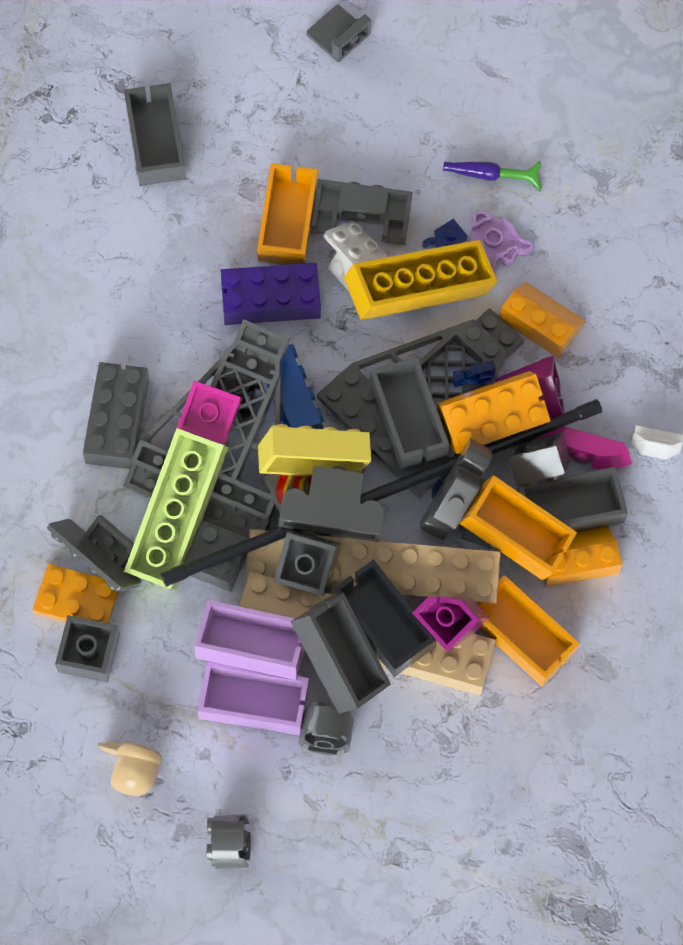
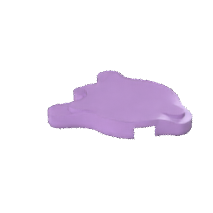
(498, 239)

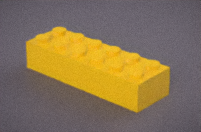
(420, 279)

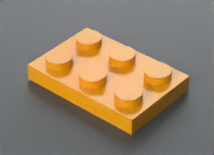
(74, 594)

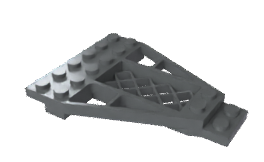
(354, 404)
(232, 503)

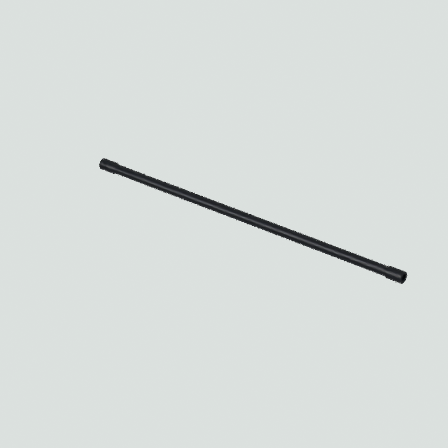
(182, 572)

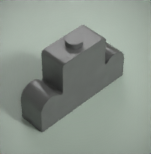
(457, 490)
(333, 506)

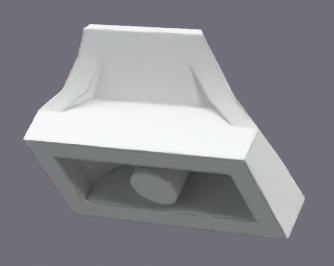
(656, 442)

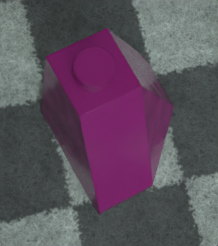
(548, 381)
(450, 619)

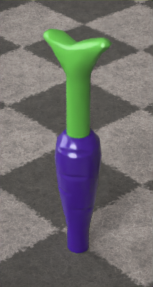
(492, 171)

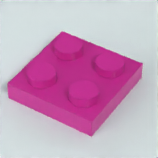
(209, 412)

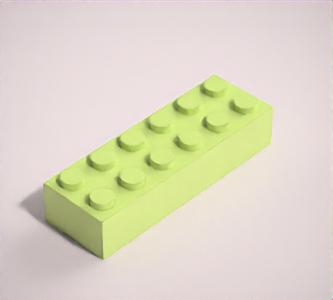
(176, 506)

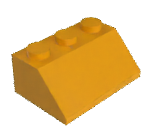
(541, 319)
(589, 556)

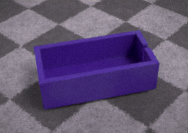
(271, 293)

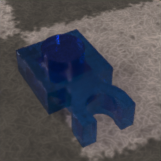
(446, 235)
(477, 373)

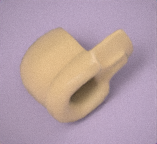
(134, 768)

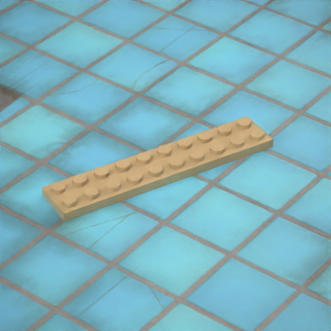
(410, 567)

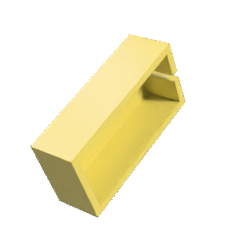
(300, 449)

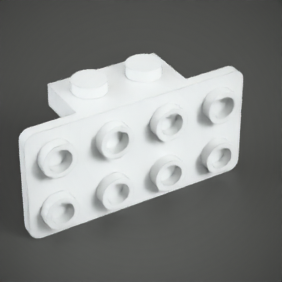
(352, 247)

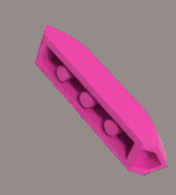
(597, 450)

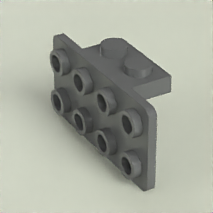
(100, 547)

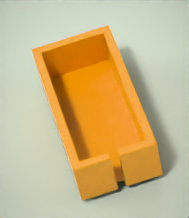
(287, 215)
(493, 411)
(518, 527)
(527, 633)

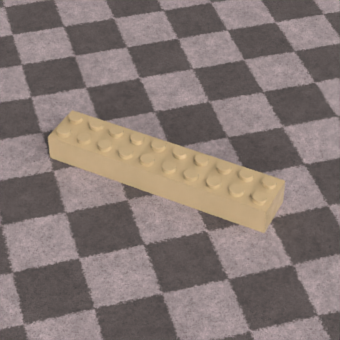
(459, 668)

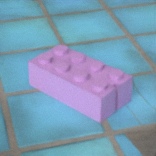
(249, 640)
(252, 699)

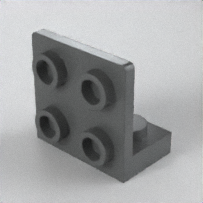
(339, 32)

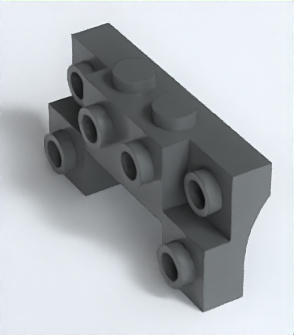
(362, 204)

